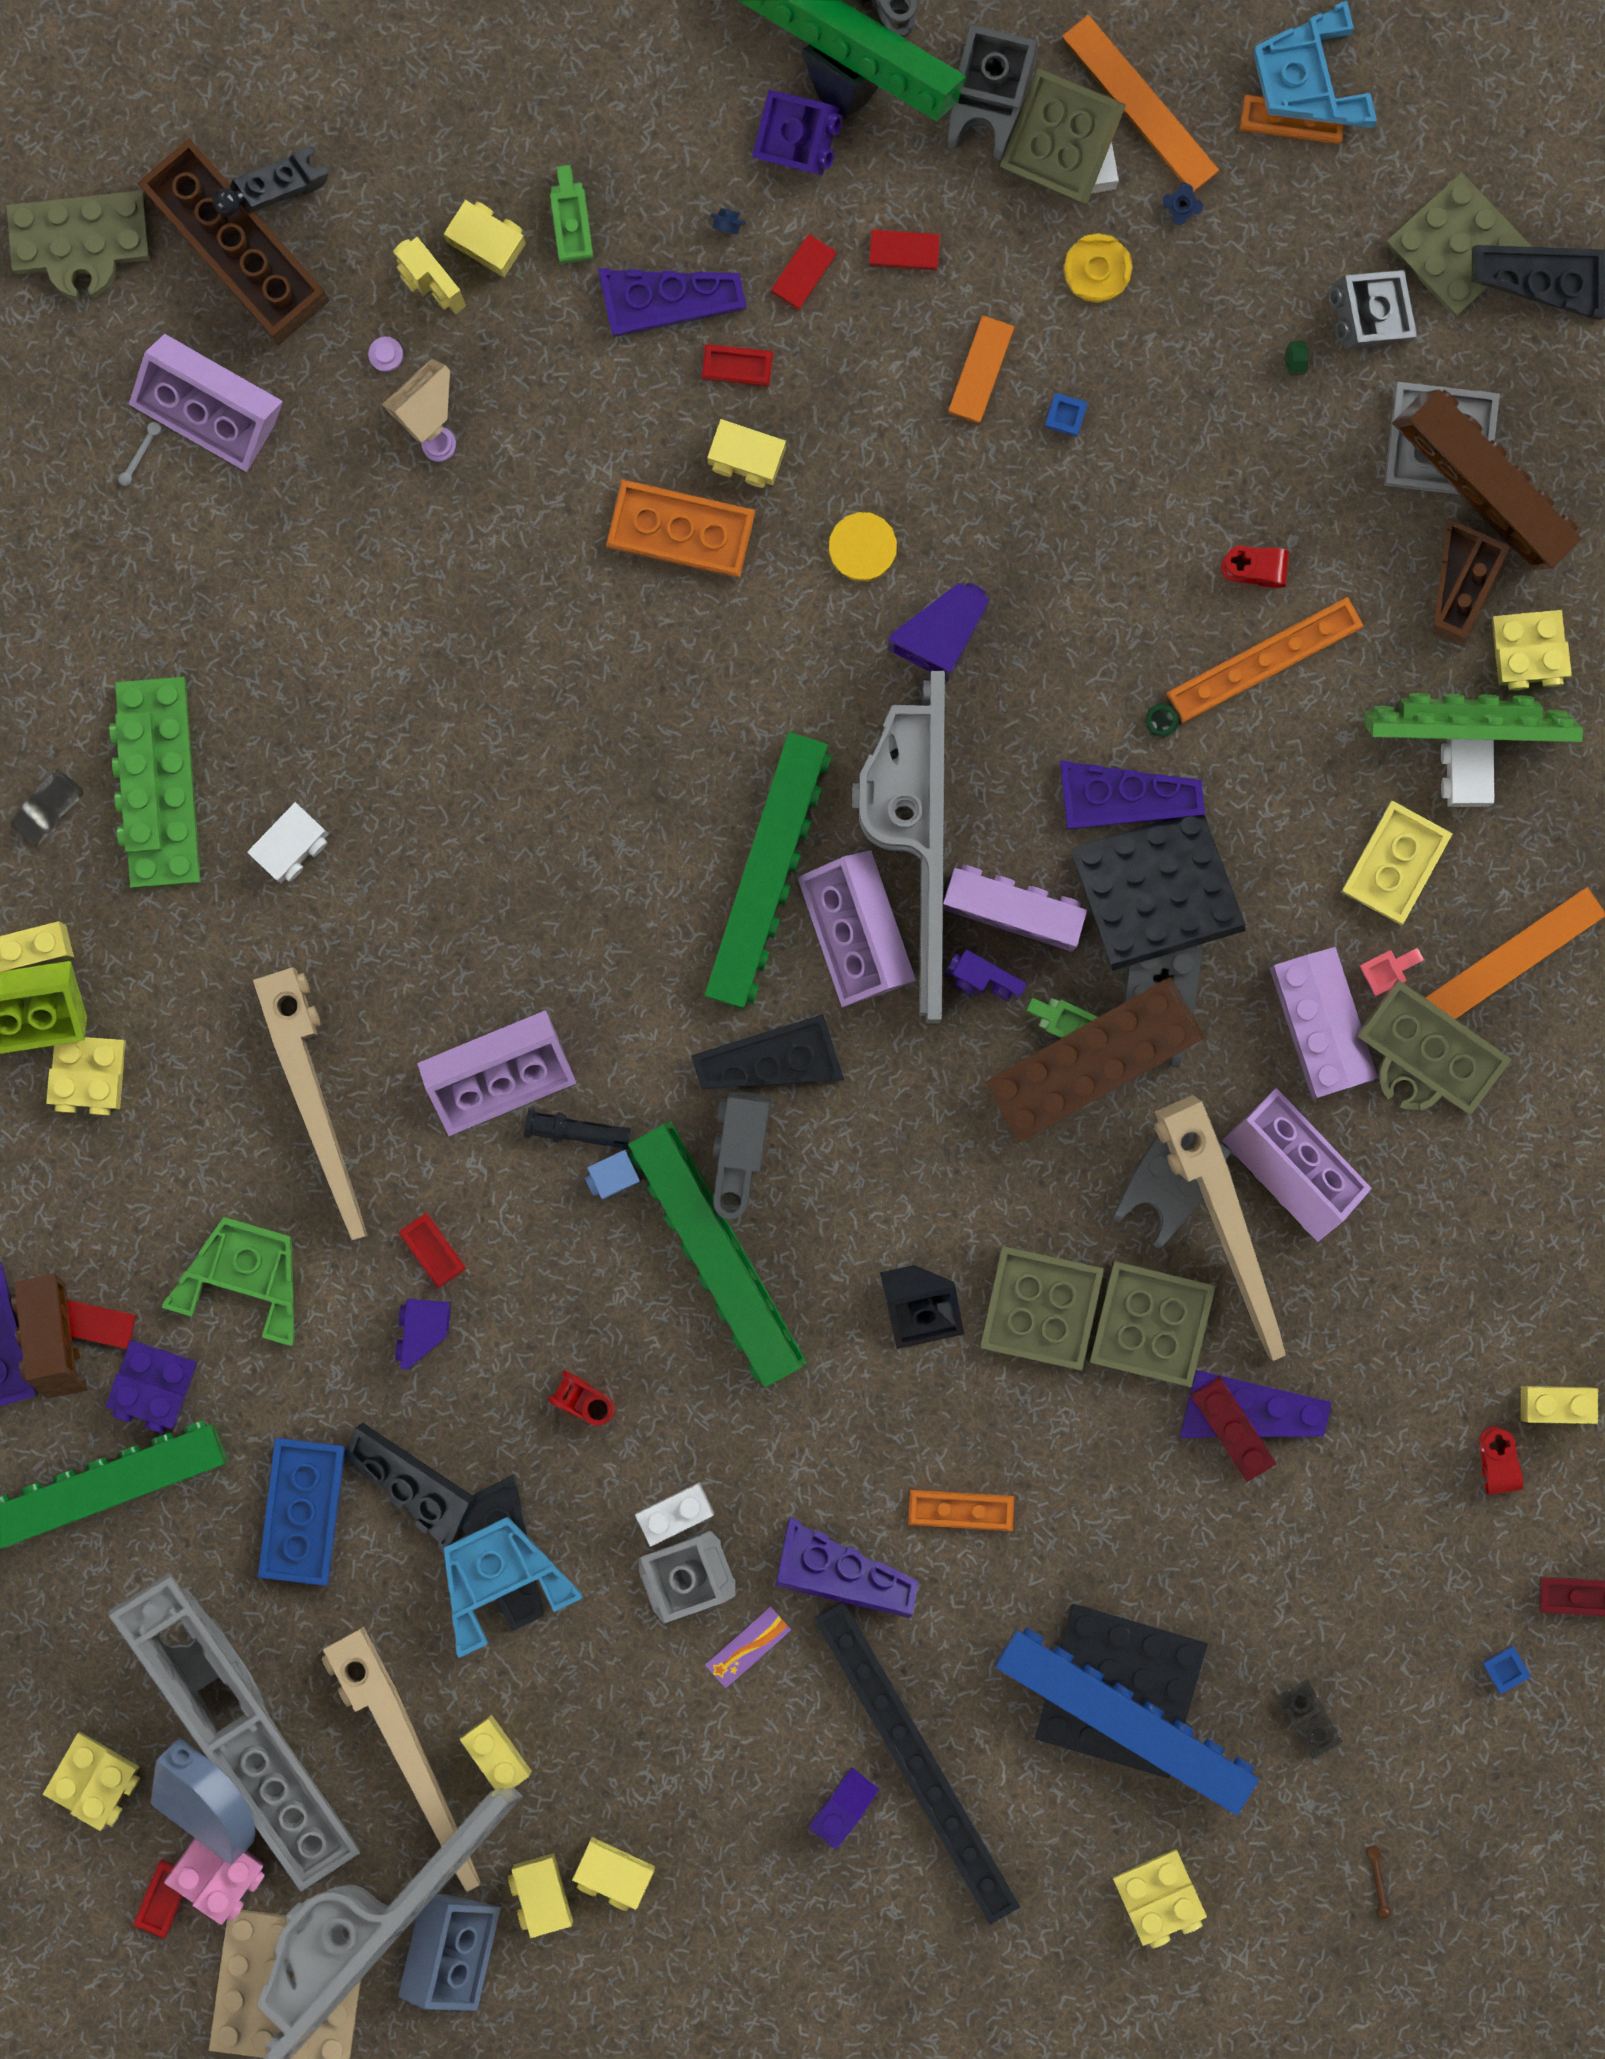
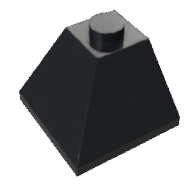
(836, 82)
(921, 1306)

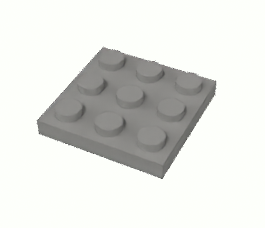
(1405, 464)

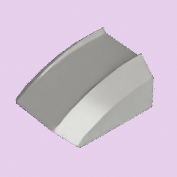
(687, 1577)

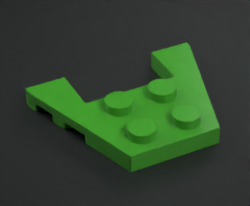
(246, 1262)

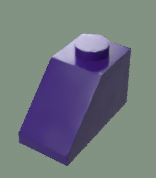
(843, 1808)

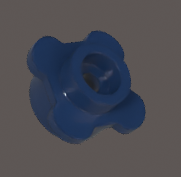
(1179, 213)
(727, 221)

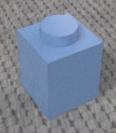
(612, 1175)

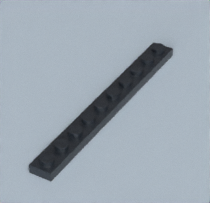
(916, 1762)

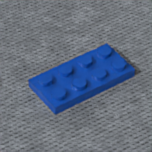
(301, 1511)

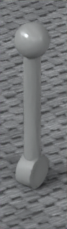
(153, 430)

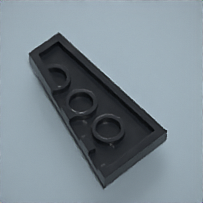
(1553, 276)
(776, 1057)
(422, 1491)
(489, 1507)

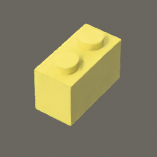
(485, 237)
(746, 453)
(35, 947)
(1559, 1404)
(495, 1754)
(613, 1875)
(541, 1896)

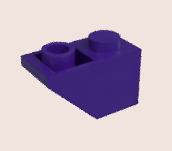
(424, 1329)

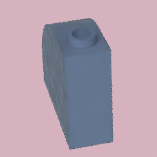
(202, 1801)

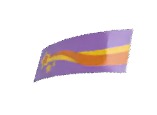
(748, 1647)

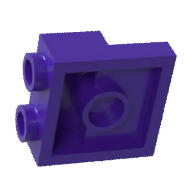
(797, 132)
(974, 973)
(151, 1386)

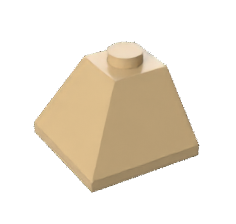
(422, 401)

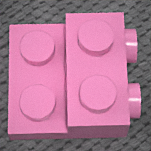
(214, 1883)

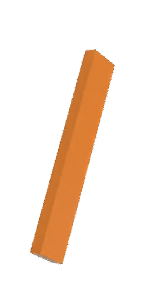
(1142, 104)
(1264, 660)
(1518, 954)

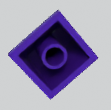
(941, 630)

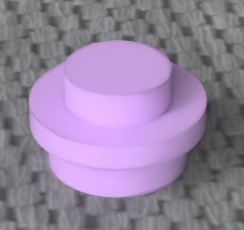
(385, 354)
(441, 447)

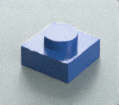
(1066, 415)
(1506, 1669)

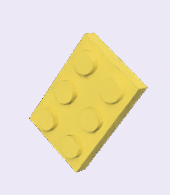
(1396, 862)

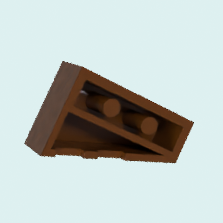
(1467, 579)
(46, 1336)

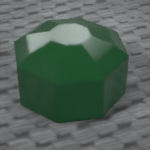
(1296, 358)
(1161, 720)

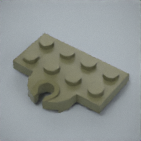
(79, 238)
(1430, 1052)

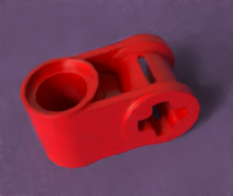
(1262, 566)
(580, 1399)
(1500, 1467)

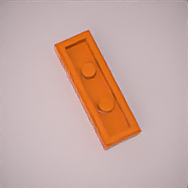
(1256, 120)
(981, 369)
(961, 1510)

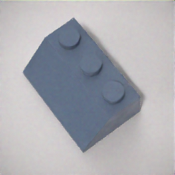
(449, 1954)

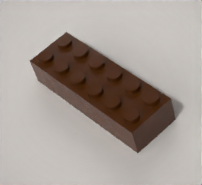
(235, 246)
(1487, 479)
(1095, 1059)

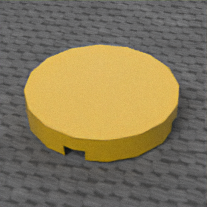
(1102, 277)
(862, 546)

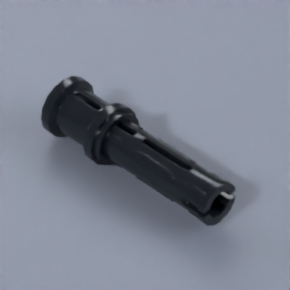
(559, 1127)

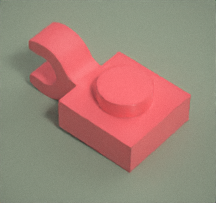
(1386, 969)

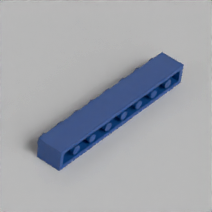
(1127, 1721)

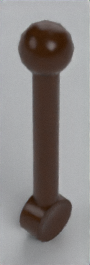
(1374, 1853)

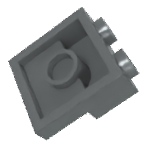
(1372, 309)

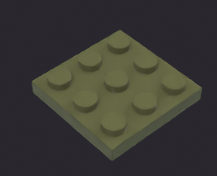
(1062, 135)
(1441, 238)
(1041, 1308)
(1152, 1324)

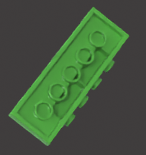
(1472, 719)
(155, 782)

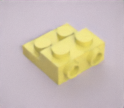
(423, 272)
(1531, 649)
(87, 1075)
(92, 1782)
(1160, 1899)

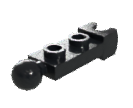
(271, 184)

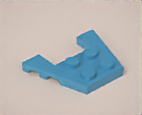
(1297, 76)
(492, 1565)

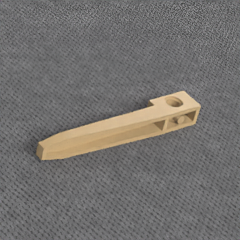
(289, 1042)
(1207, 1165)
(388, 1710)

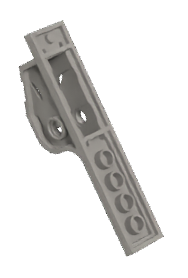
(913, 782)
(249, 1750)
(330, 1961)

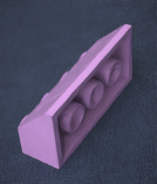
(204, 402)
(1014, 909)
(856, 928)
(1323, 1022)
(496, 1073)
(1297, 1165)

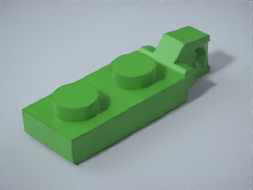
(570, 219)
(1059, 1016)

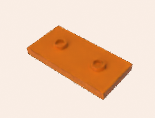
(680, 528)

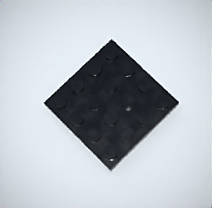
(1157, 890)
(1142, 1658)

